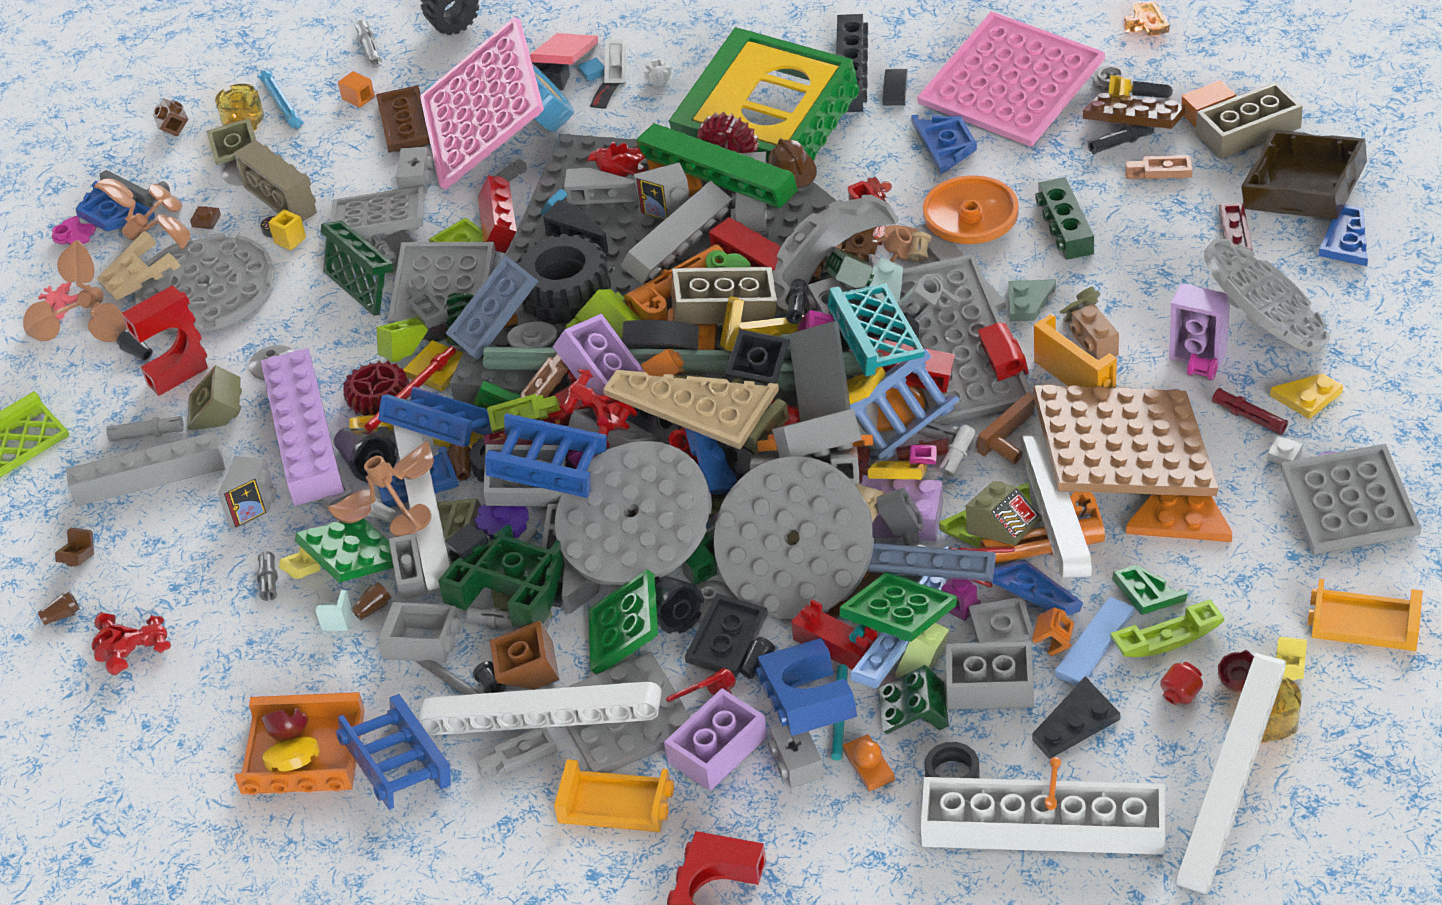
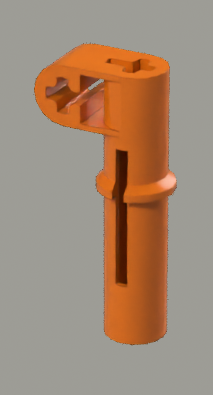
(649, 299)
(1037, 541)

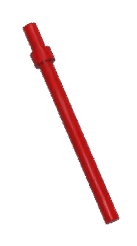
(436, 364)

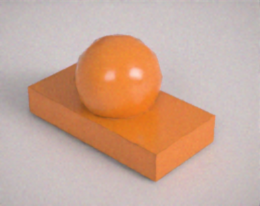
(868, 762)

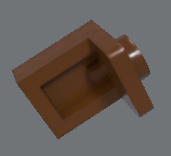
(78, 548)

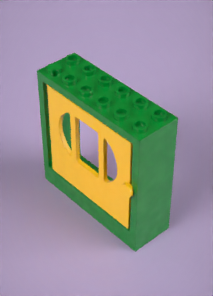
(746, 61)

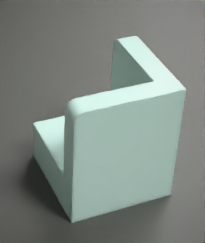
(335, 615)

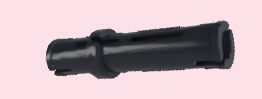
(1129, 133)
(796, 301)

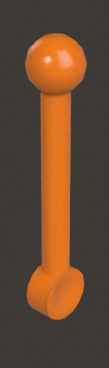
(1051, 802)

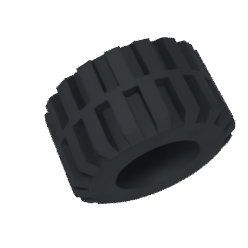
(452, 19)

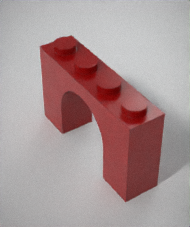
(186, 355)
(716, 858)

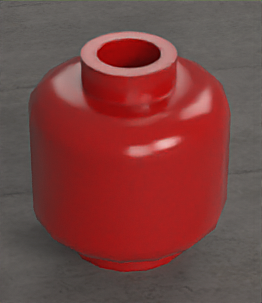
(1181, 683)

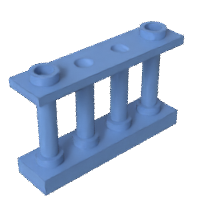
(896, 378)

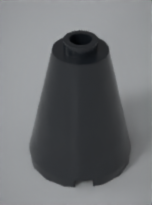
(359, 446)
(677, 604)

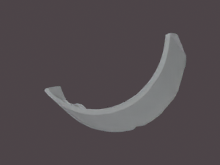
(819, 234)

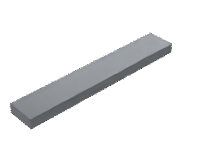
(942, 250)

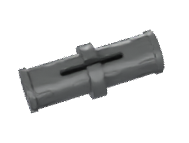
(267, 576)

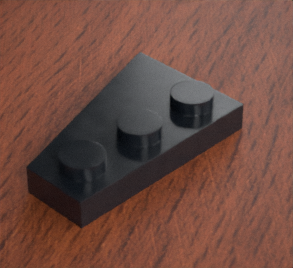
(1075, 719)

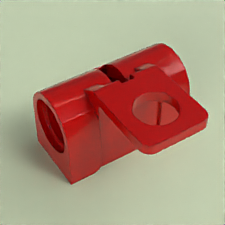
(1002, 351)

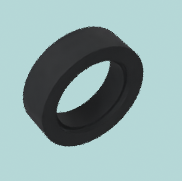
(660, 335)

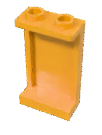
(1068, 361)
(1365, 618)
(613, 799)

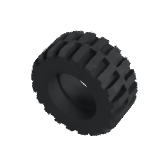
(561, 258)

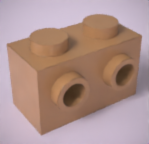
(1094, 332)

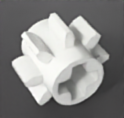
(657, 72)

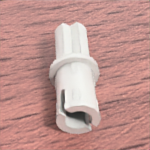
(957, 450)
(382, 511)

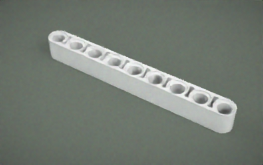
(421, 491)
(1056, 511)
(540, 708)
(1231, 774)

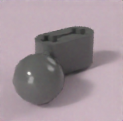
(901, 516)

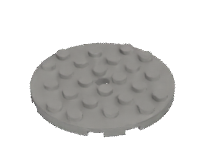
(237, 275)
(1266, 296)
(784, 498)
(663, 534)

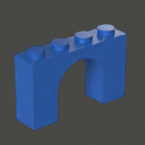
(810, 707)

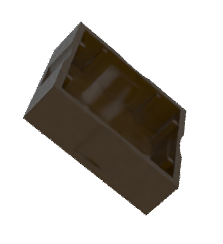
(1304, 174)

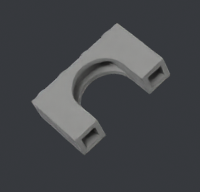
(843, 460)

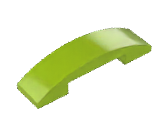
(1171, 634)

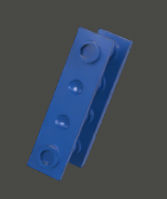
(435, 416)
(542, 474)
(409, 732)

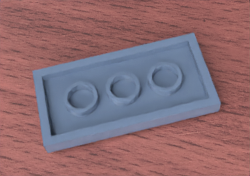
(491, 307)

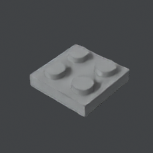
(1001, 621)

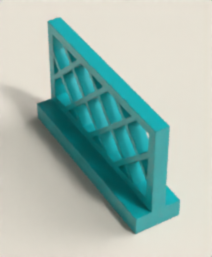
(856, 331)

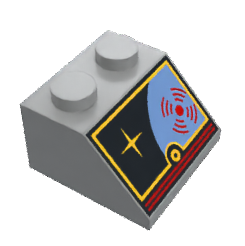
(661, 191)
(246, 491)

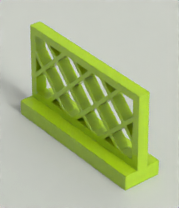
(20, 415)

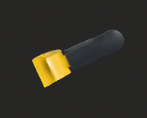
(1122, 86)

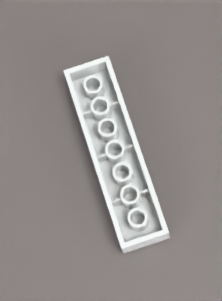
(1014, 815)

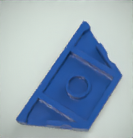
(945, 139)
(105, 212)

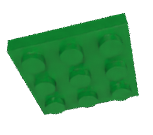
(347, 549)
(898, 606)
(622, 622)

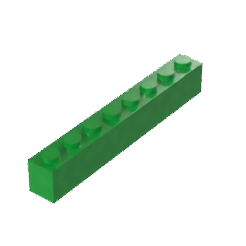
(718, 165)

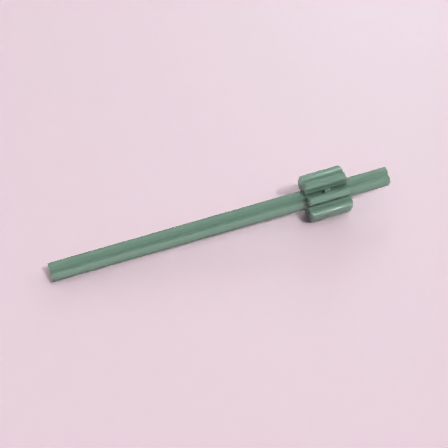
(695, 361)

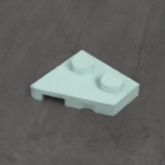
(888, 273)

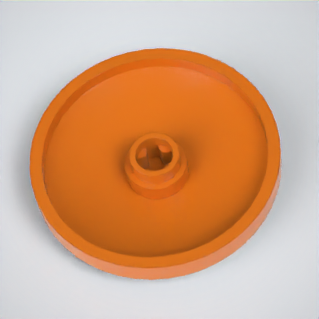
(970, 209)

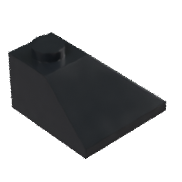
(757, 357)

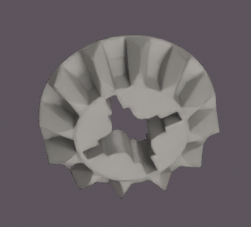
(1102, 75)

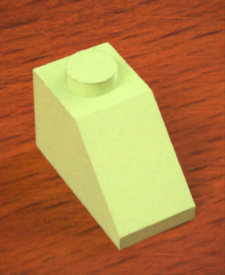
(924, 650)

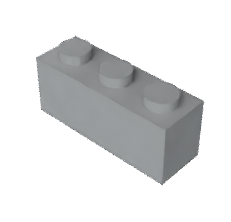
(818, 435)

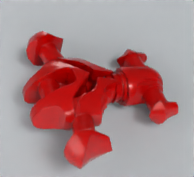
(609, 412)
(118, 641)

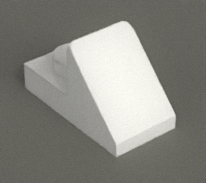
(616, 61)

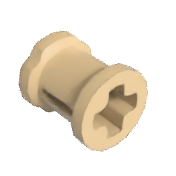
(916, 254)

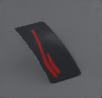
(603, 95)

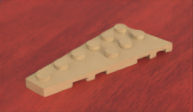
(697, 403)

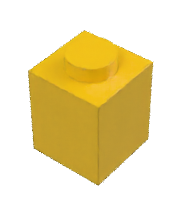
(287, 229)

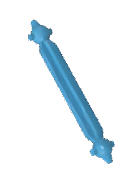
(287, 110)

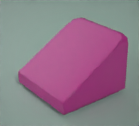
(922, 454)

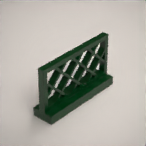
(360, 254)

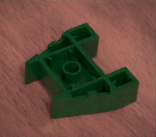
(509, 567)

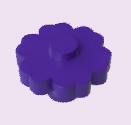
(494, 518)

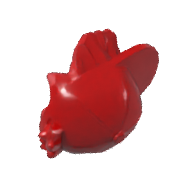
(618, 160)

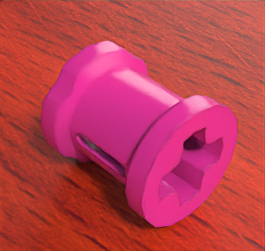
(1202, 366)

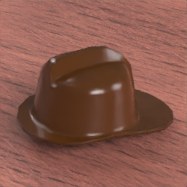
(792, 157)

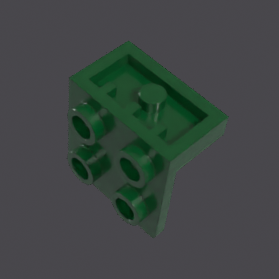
(911, 698)

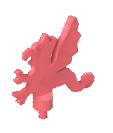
(59, 297)

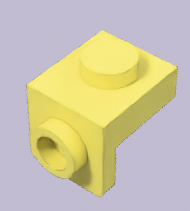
(299, 565)
(1294, 653)

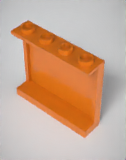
(328, 771)

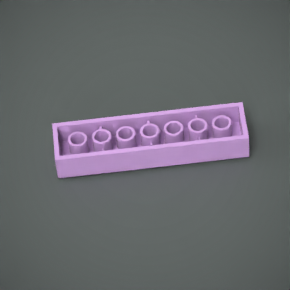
(301, 427)

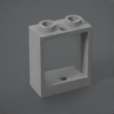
(419, 616)

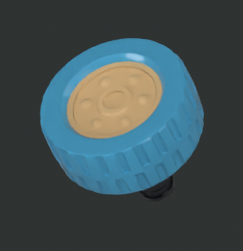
(556, 106)

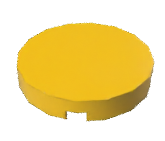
(290, 754)

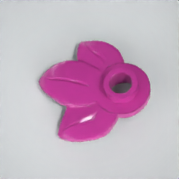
(72, 230)

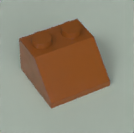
(525, 657)

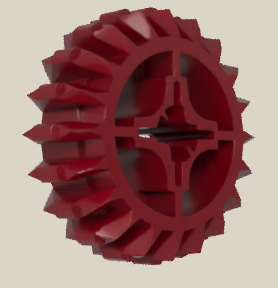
(720, 128)
(369, 383)

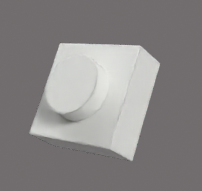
(1284, 450)

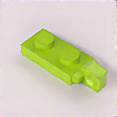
(530, 407)

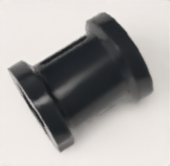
(485, 675)

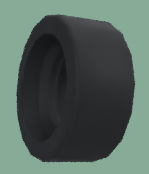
(952, 752)

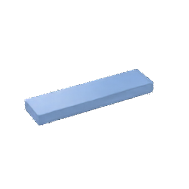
(1094, 641)

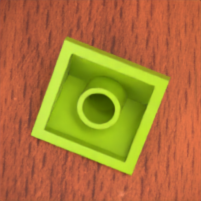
(611, 307)

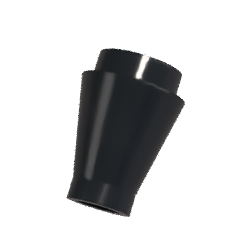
(130, 345)
(757, 648)

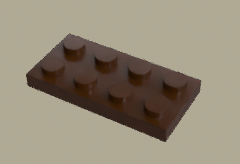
(1134, 111)
(403, 118)

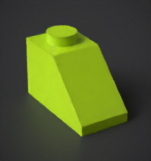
(400, 338)

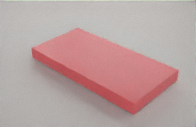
(564, 48)

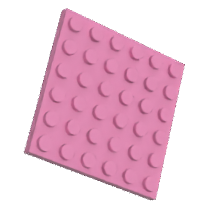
(1011, 78)
(481, 103)

